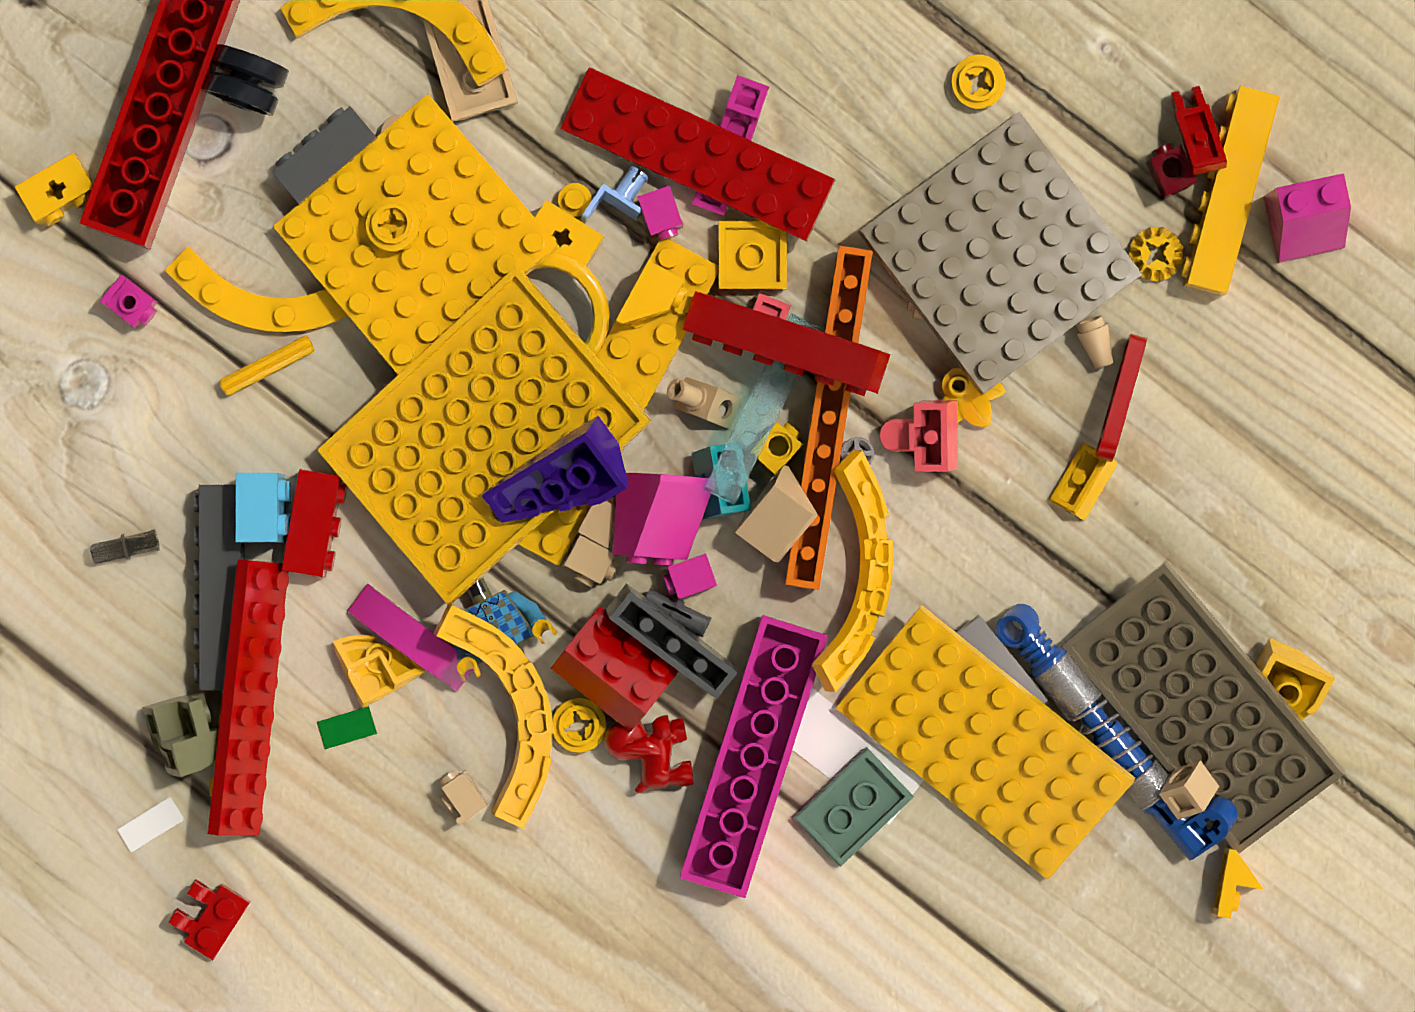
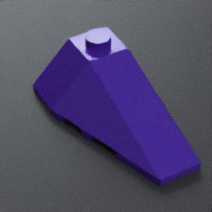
(570, 473)

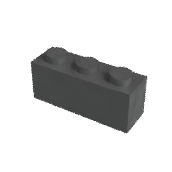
(323, 153)

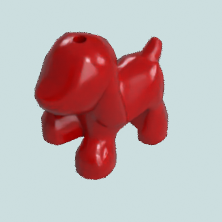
(653, 751)

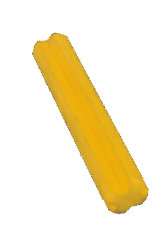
(267, 365)

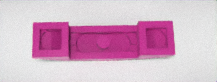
(740, 118)
(408, 635)

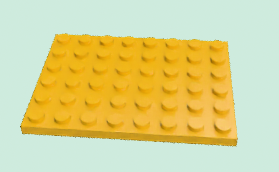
(467, 417)

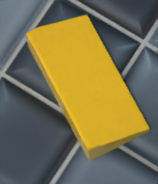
(1082, 482)

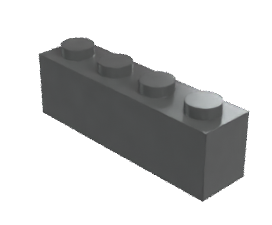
(671, 641)

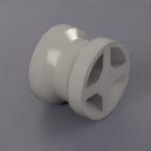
(858, 443)

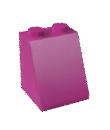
(1309, 217)
(658, 517)

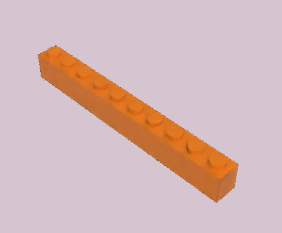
(829, 419)

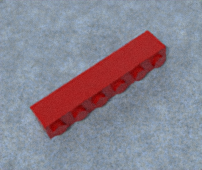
(786, 342)

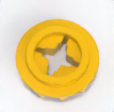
(974, 66)
(381, 214)
(1140, 252)
(571, 739)

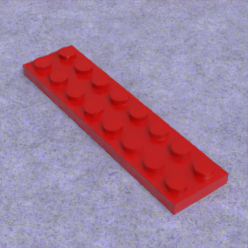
(698, 154)
(248, 698)

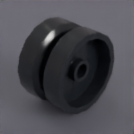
(244, 83)

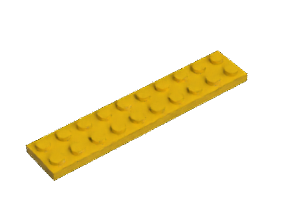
(638, 360)

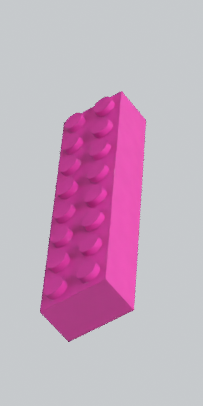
(753, 756)

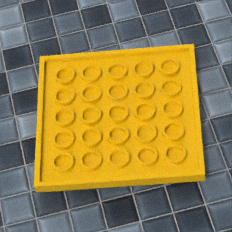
(466, 241)

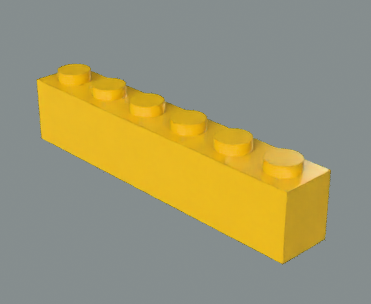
(1230, 191)

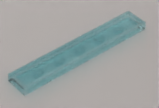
(752, 428)

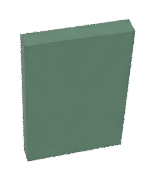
(853, 806)

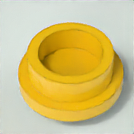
(574, 199)

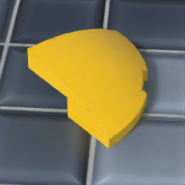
(374, 667)

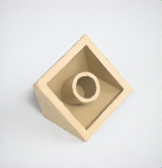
(777, 516)

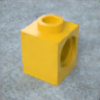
(775, 463)

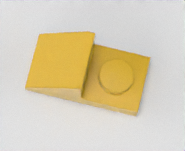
(1232, 873)

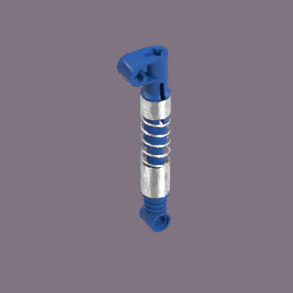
(1077, 697)

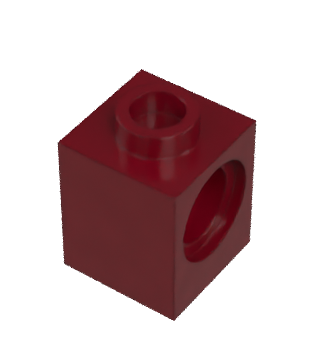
(1166, 185)

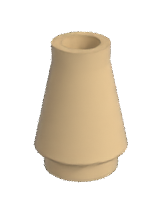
(1096, 340)

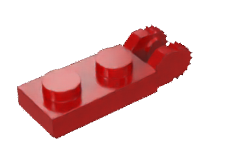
(1199, 133)

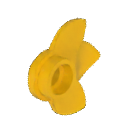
(970, 404)

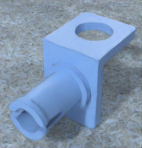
(621, 197)

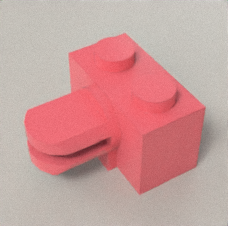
(929, 435)

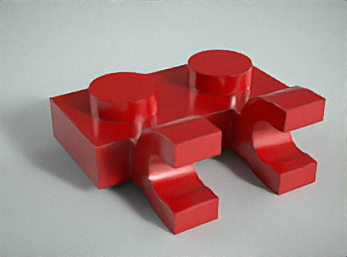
(217, 920)

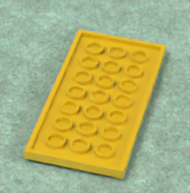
(985, 742)

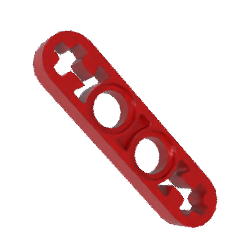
(1121, 397)

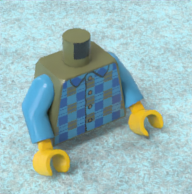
(509, 613)

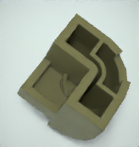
(183, 733)

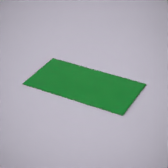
(347, 727)

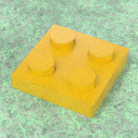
(752, 256)

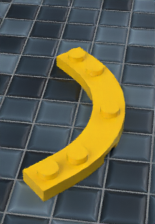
(447, 15)
(250, 309)
(875, 573)
(529, 705)

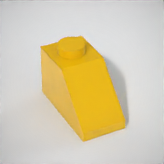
(652, 295)

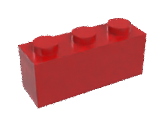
(314, 523)

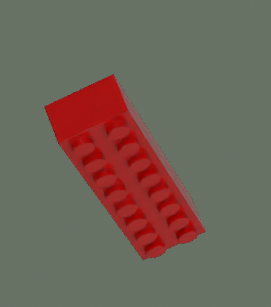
(157, 119)

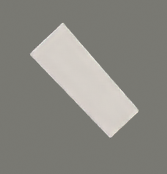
(833, 741)

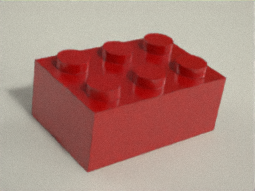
(614, 670)

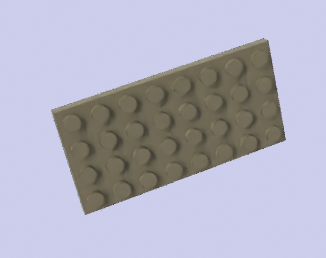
(1204, 701)

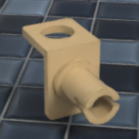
(703, 400)

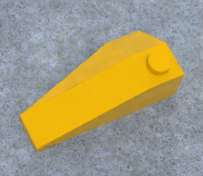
(1295, 677)

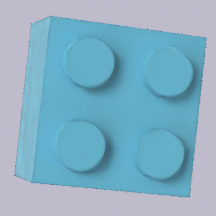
(262, 507)

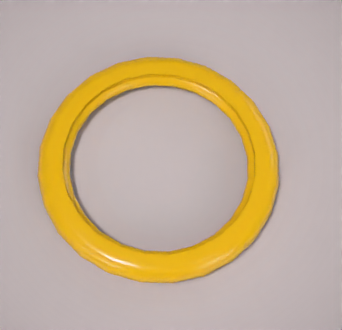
(594, 290)

